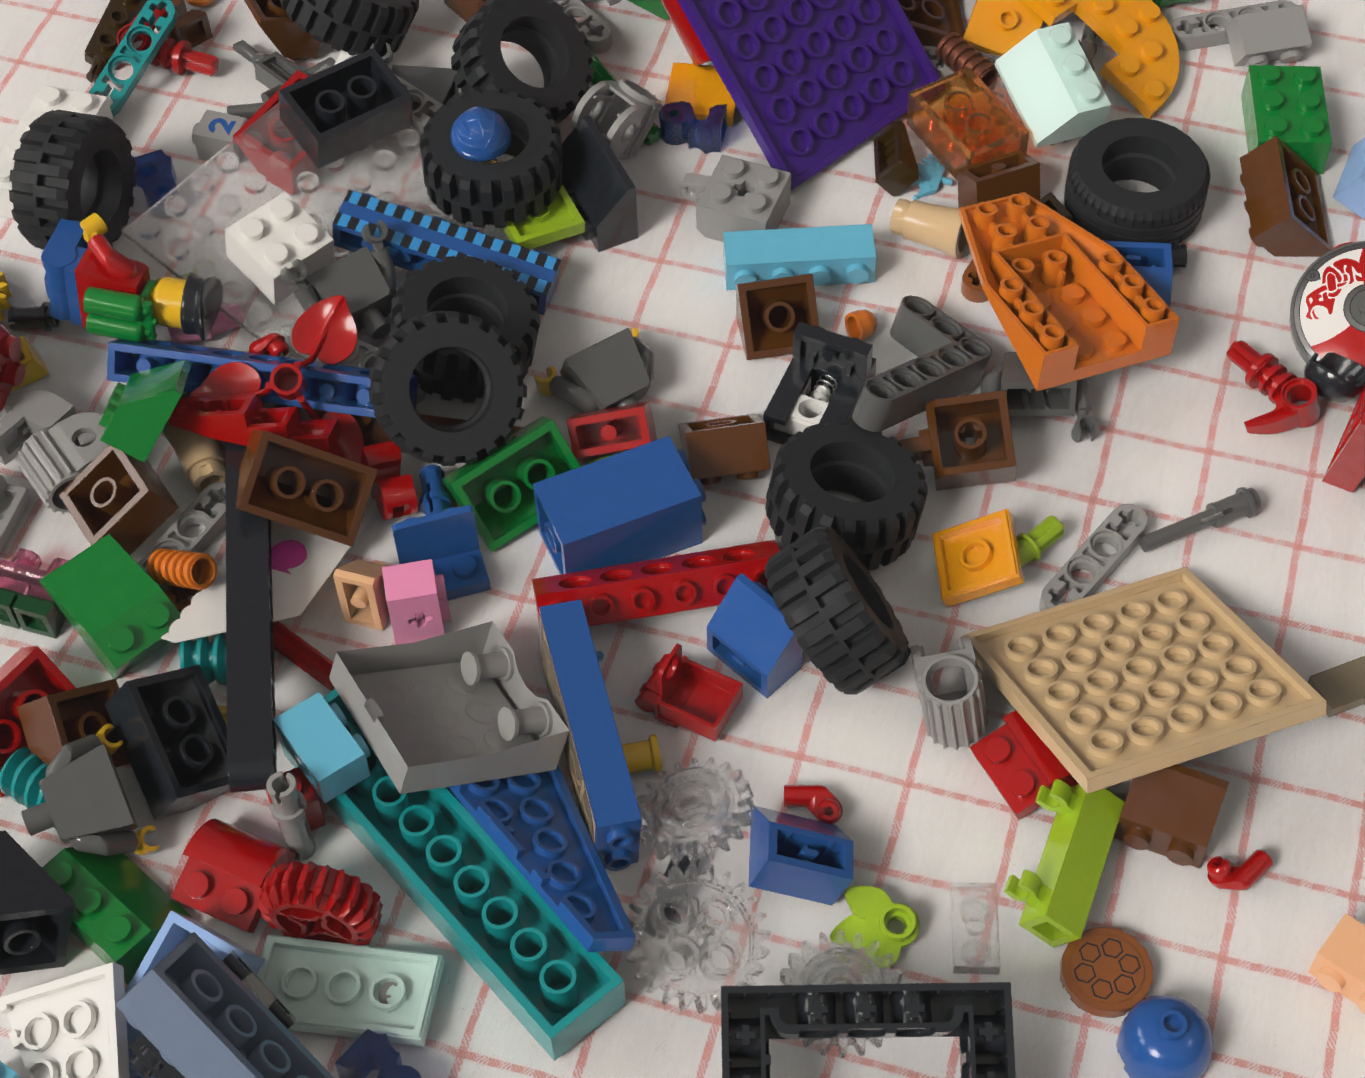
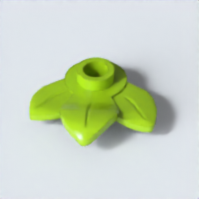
(871, 916)

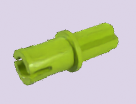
(1039, 539)

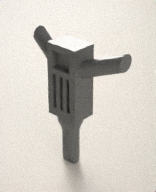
(273, 69)

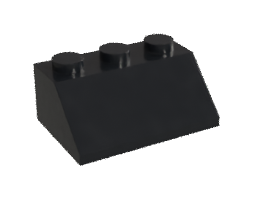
(599, 187)
(172, 739)

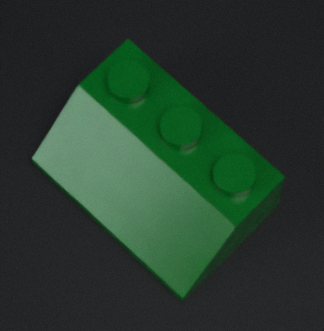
(142, 408)
(503, 482)
(114, 905)

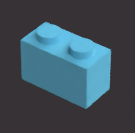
(323, 746)

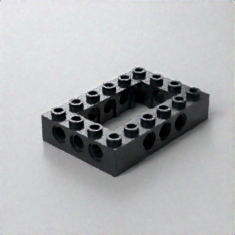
(971, 1011)

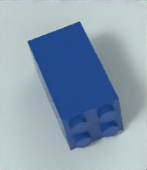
(621, 509)

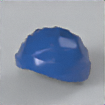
(480, 134)

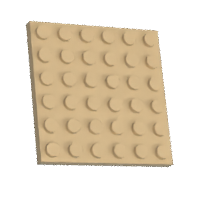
(1142, 678)

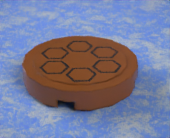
(1106, 972)

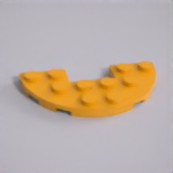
(1141, 37)

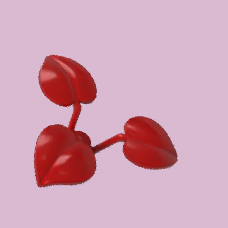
(323, 333)

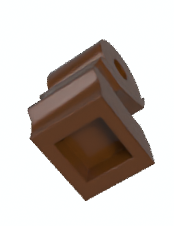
(190, 25)

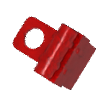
(690, 695)

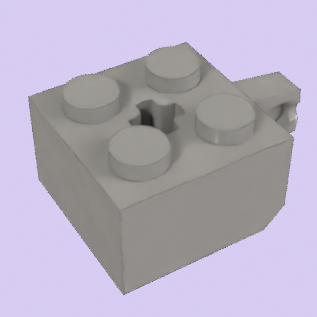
(738, 197)

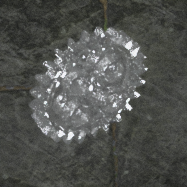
(657, 936)

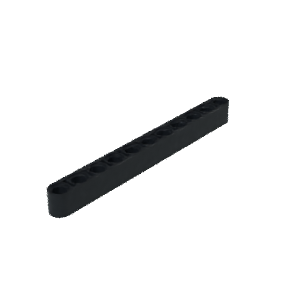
(248, 640)

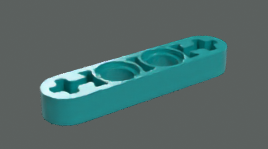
(138, 59)

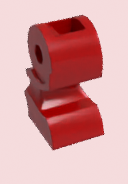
(393, 493)

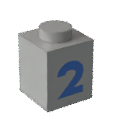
(215, 132)

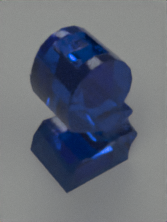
(681, 126)
(155, 175)
(373, 1053)

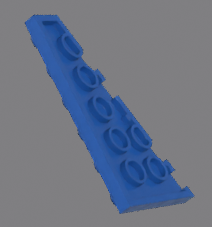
(550, 846)

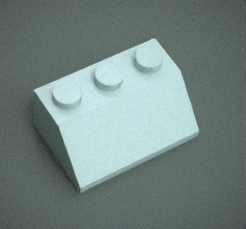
(1053, 86)

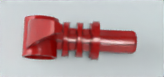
(172, 54)
(1281, 388)

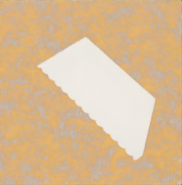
(290, 592)

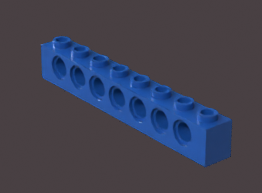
(327, 386)

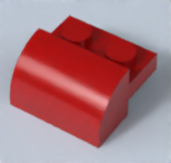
(1019, 764)
(228, 873)

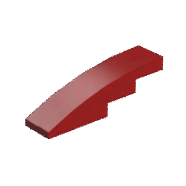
(235, 418)

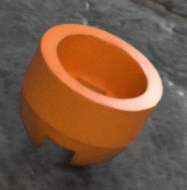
(860, 324)

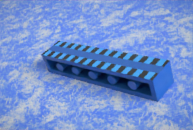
(422, 238)

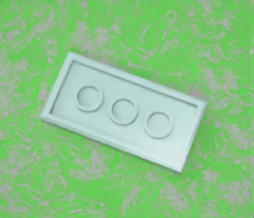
(338, 986)

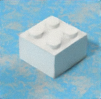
(272, 240)

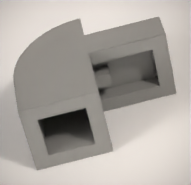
(27, 414)

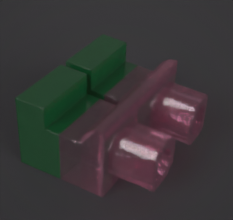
(24, 599)

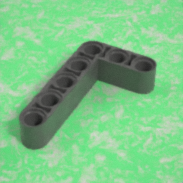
(946, 366)

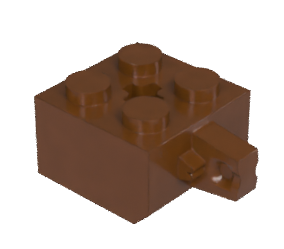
(945, 445)

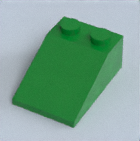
(112, 605)

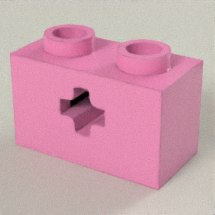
(415, 601)

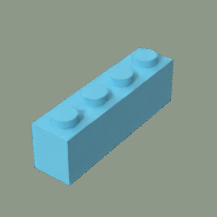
(828, 252)

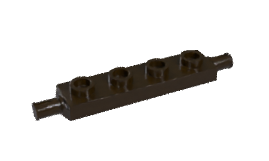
(104, 39)

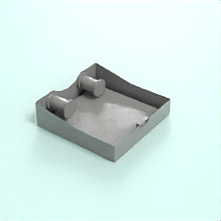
(449, 710)

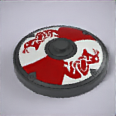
(1330, 305)

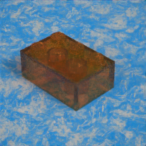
(963, 121)

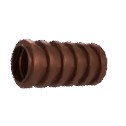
(958, 54)

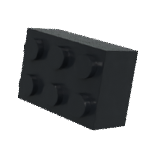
(345, 108)

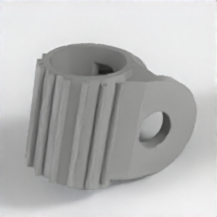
(622, 113)
(55, 458)
(957, 716)

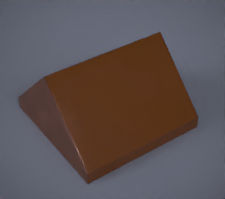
(771, 311)

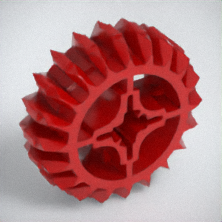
(320, 904)

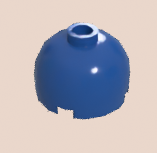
(1165, 1039)

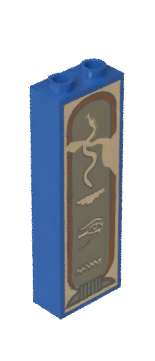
(593, 742)

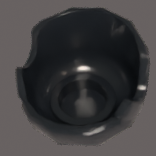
(1335, 377)

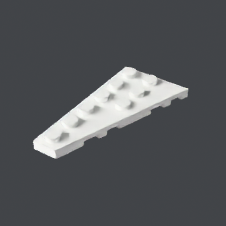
(71, 1025)

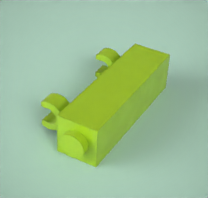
(1071, 863)

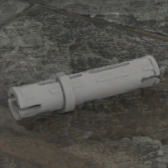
(289, 811)

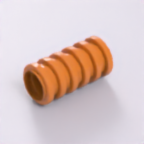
(182, 568)

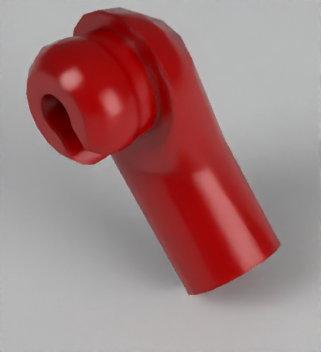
(271, 344)
(816, 800)
(1238, 877)

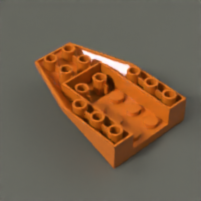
(1063, 293)

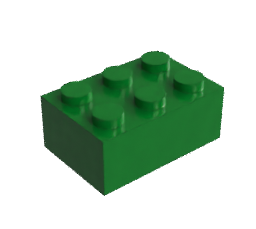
(1287, 105)

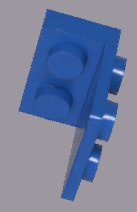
(451, 543)

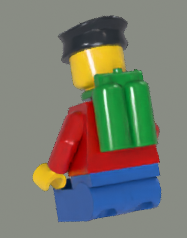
(115, 294)

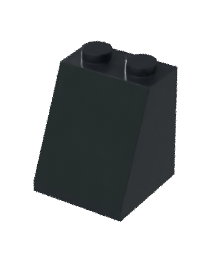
(32, 913)

